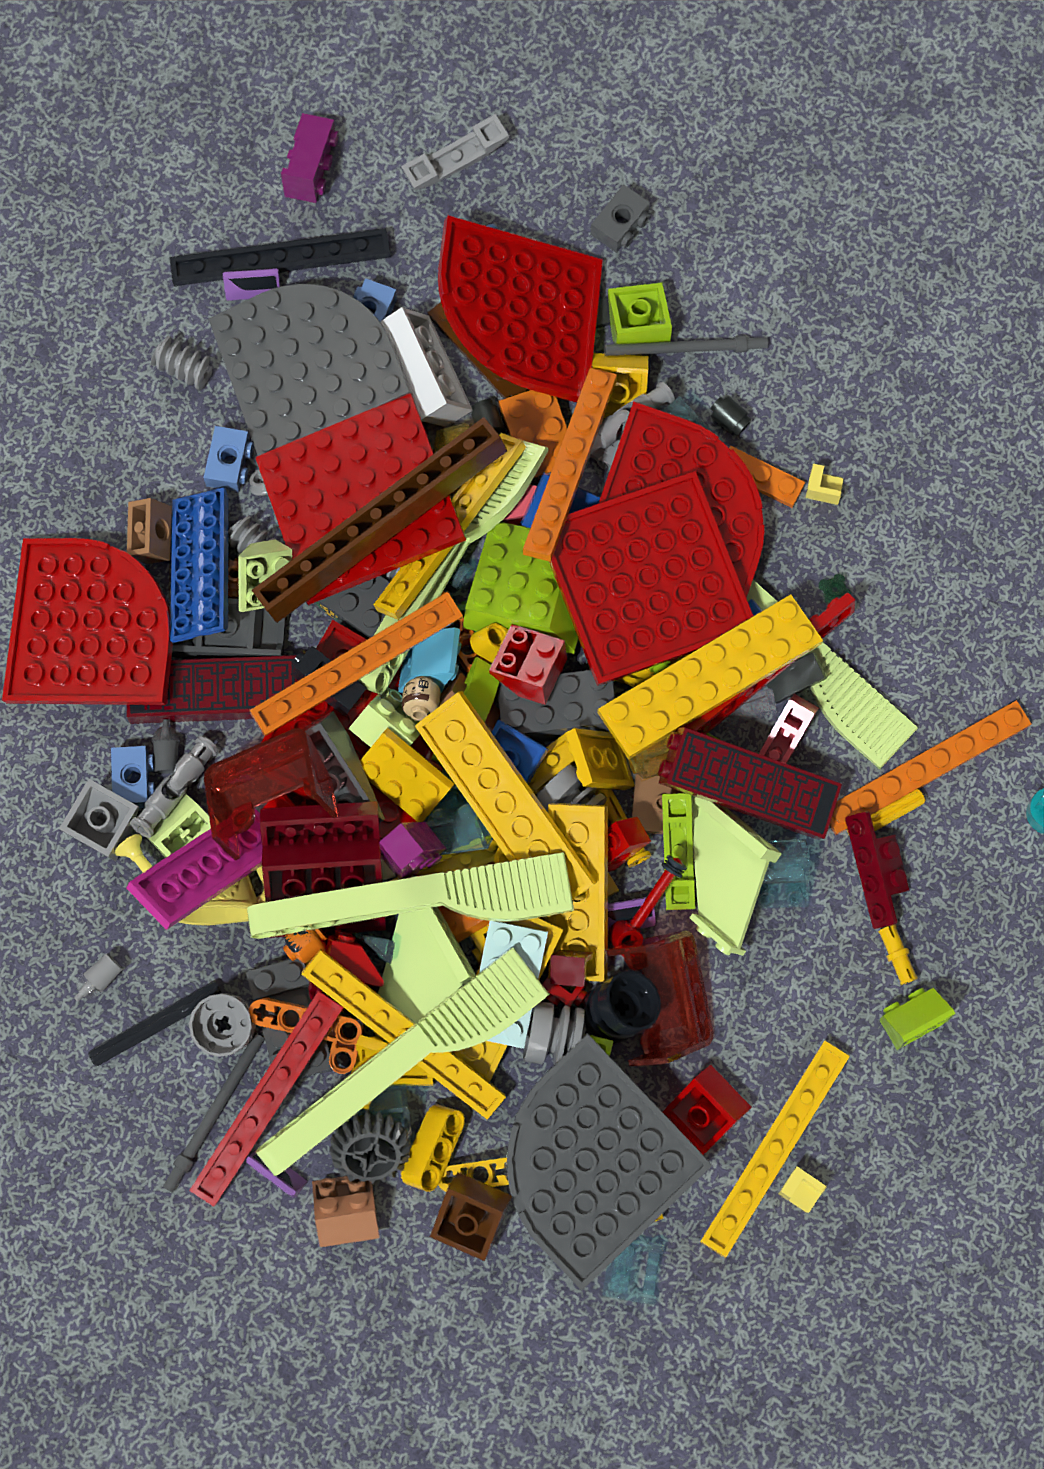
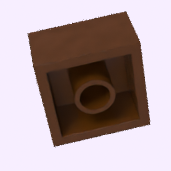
(470, 1216)

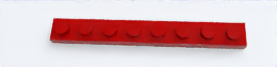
(835, 613)
(266, 1098)

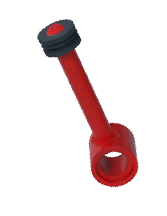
(622, 928)

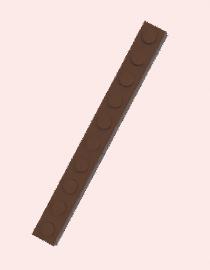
(380, 520)

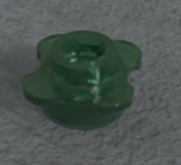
(827, 585)

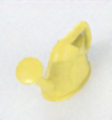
(223, 909)

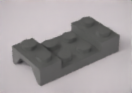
(248, 635)
(286, 983)

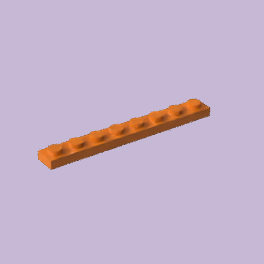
(569, 465)
(355, 664)
(931, 764)

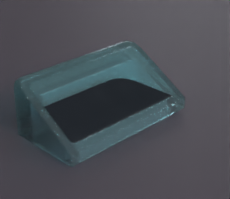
(377, 946)

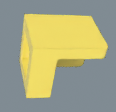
(823, 486)
(802, 1190)

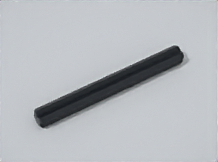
(151, 1025)

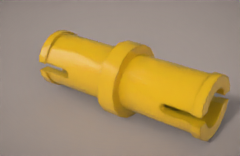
(898, 954)

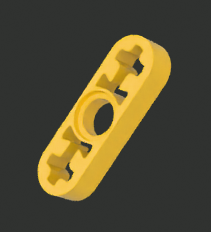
(500, 1164)

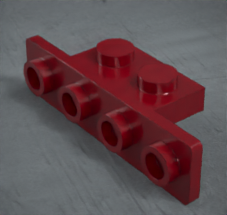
(878, 868)

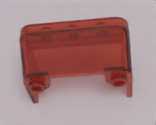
(259, 776)
(676, 972)

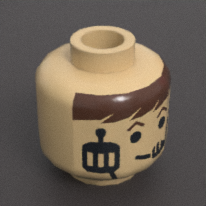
(420, 697)

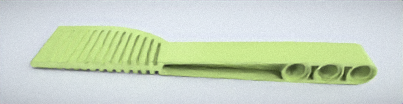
(492, 513)
(851, 703)
(490, 893)
(463, 1020)

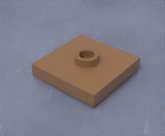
(648, 803)

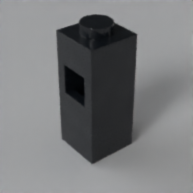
(312, 660)

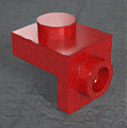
(560, 995)

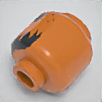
(304, 944)

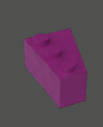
(309, 158)
(411, 849)

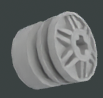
(565, 789)
(206, 1030)
(552, 1033)

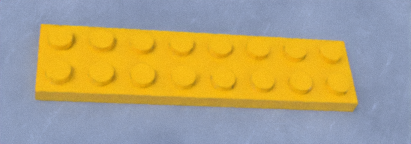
(709, 676)
(497, 788)

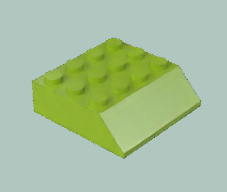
(516, 589)

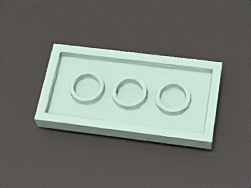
(530, 946)

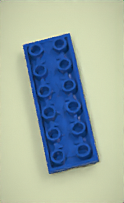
(199, 565)

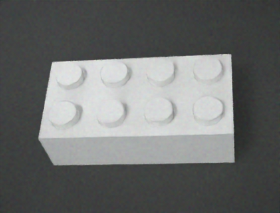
(427, 368)

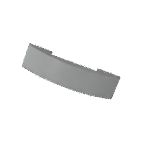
(458, 155)

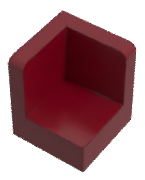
(569, 967)

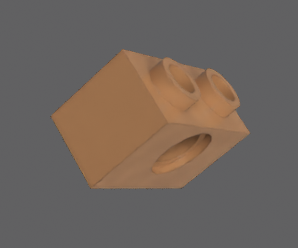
(149, 530)

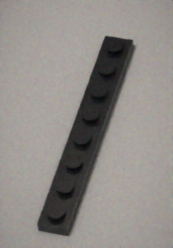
(281, 256)

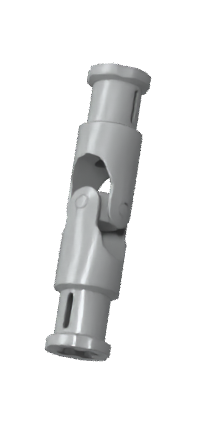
(613, 426)
(186, 772)

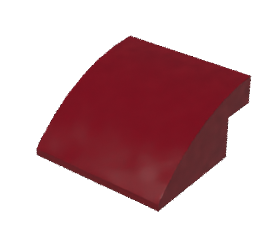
(318, 854)

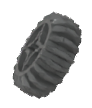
(370, 1147)

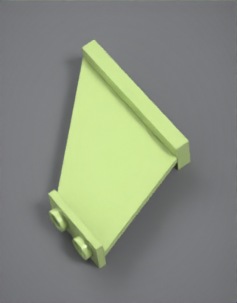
(728, 873)
(424, 964)

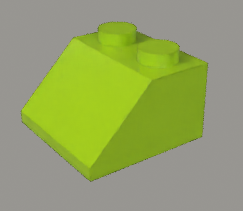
(639, 314)
(916, 1017)

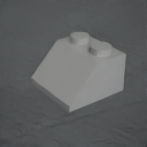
(100, 819)

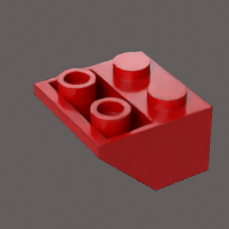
(529, 663)

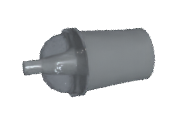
(97, 978)

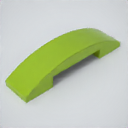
(479, 690)
(679, 844)

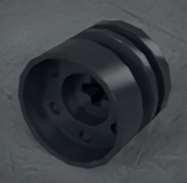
(622, 1006)

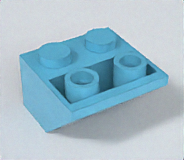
(433, 659)

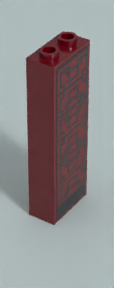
(217, 689)
(749, 783)

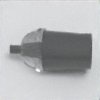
(165, 748)

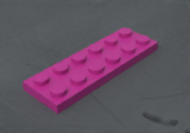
(195, 875)

